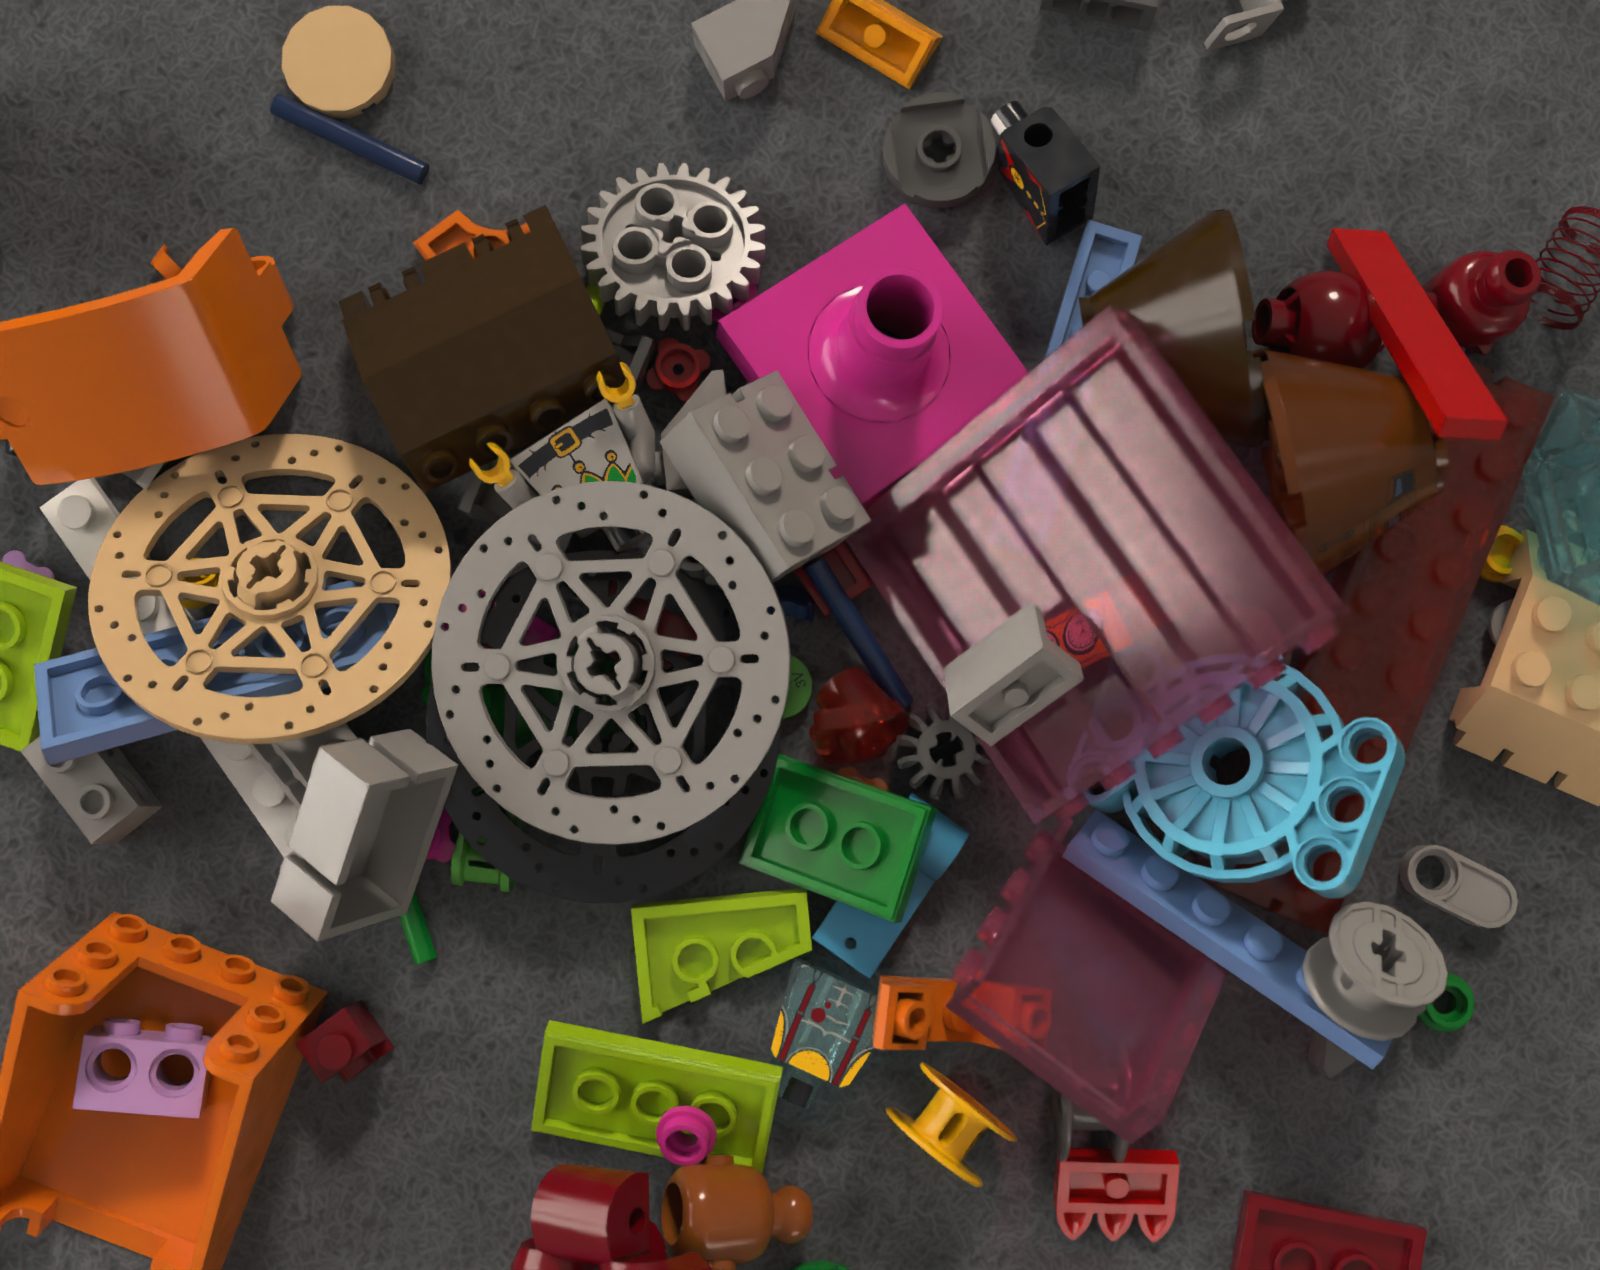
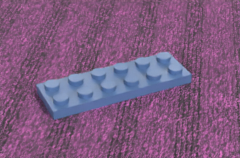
(88, 711)

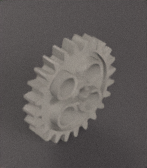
(673, 246)

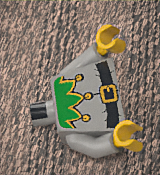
(592, 447)

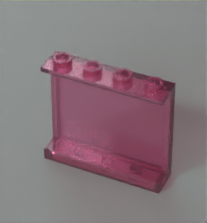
(1086, 990)

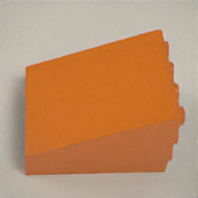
(141, 1178)

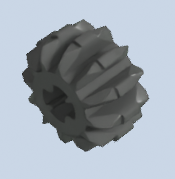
(927, 739)

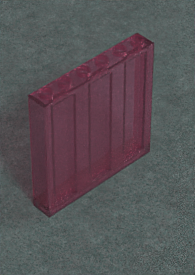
(1131, 534)

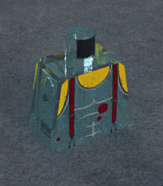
(821, 1031)

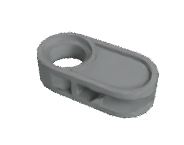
(1466, 890)

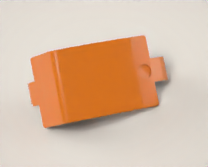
(149, 369)

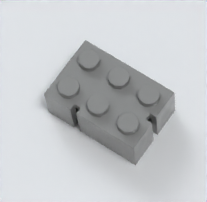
(765, 475)
(363, 832)

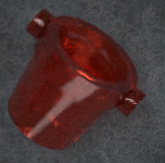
(859, 717)

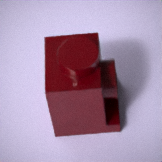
(345, 1044)

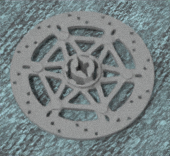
(462, 645)

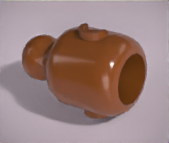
(729, 1212)

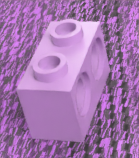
(146, 1087)

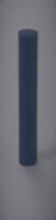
(349, 138)
(857, 630)

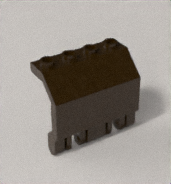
(481, 350)

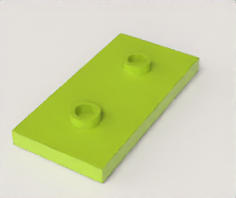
(619, 1086)

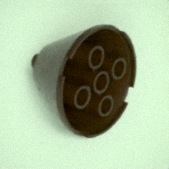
(1194, 310)

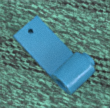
(865, 938)

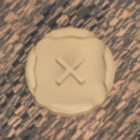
(338, 61)

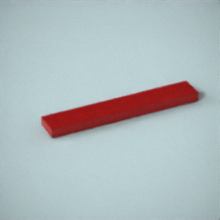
(1418, 338)

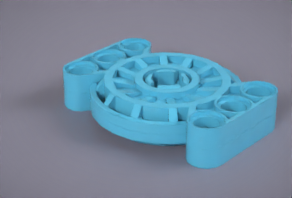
(1281, 802)

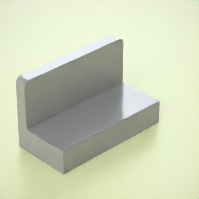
(1009, 676)

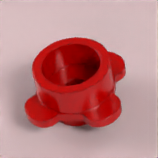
(672, 354)

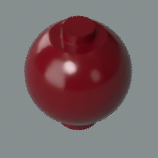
(1319, 319)

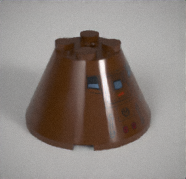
(1344, 453)

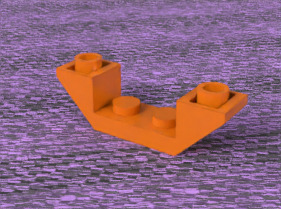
(915, 1012)

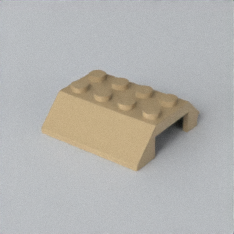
(1539, 684)

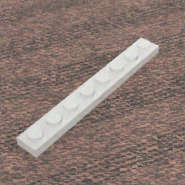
(82, 520)

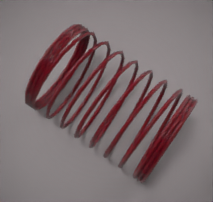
(1565, 297)

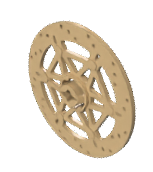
(270, 588)

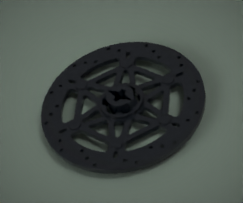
(576, 871)

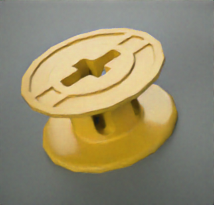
(950, 1125)

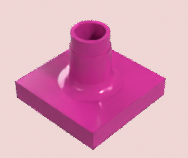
(871, 396)

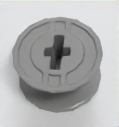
(1374, 971)

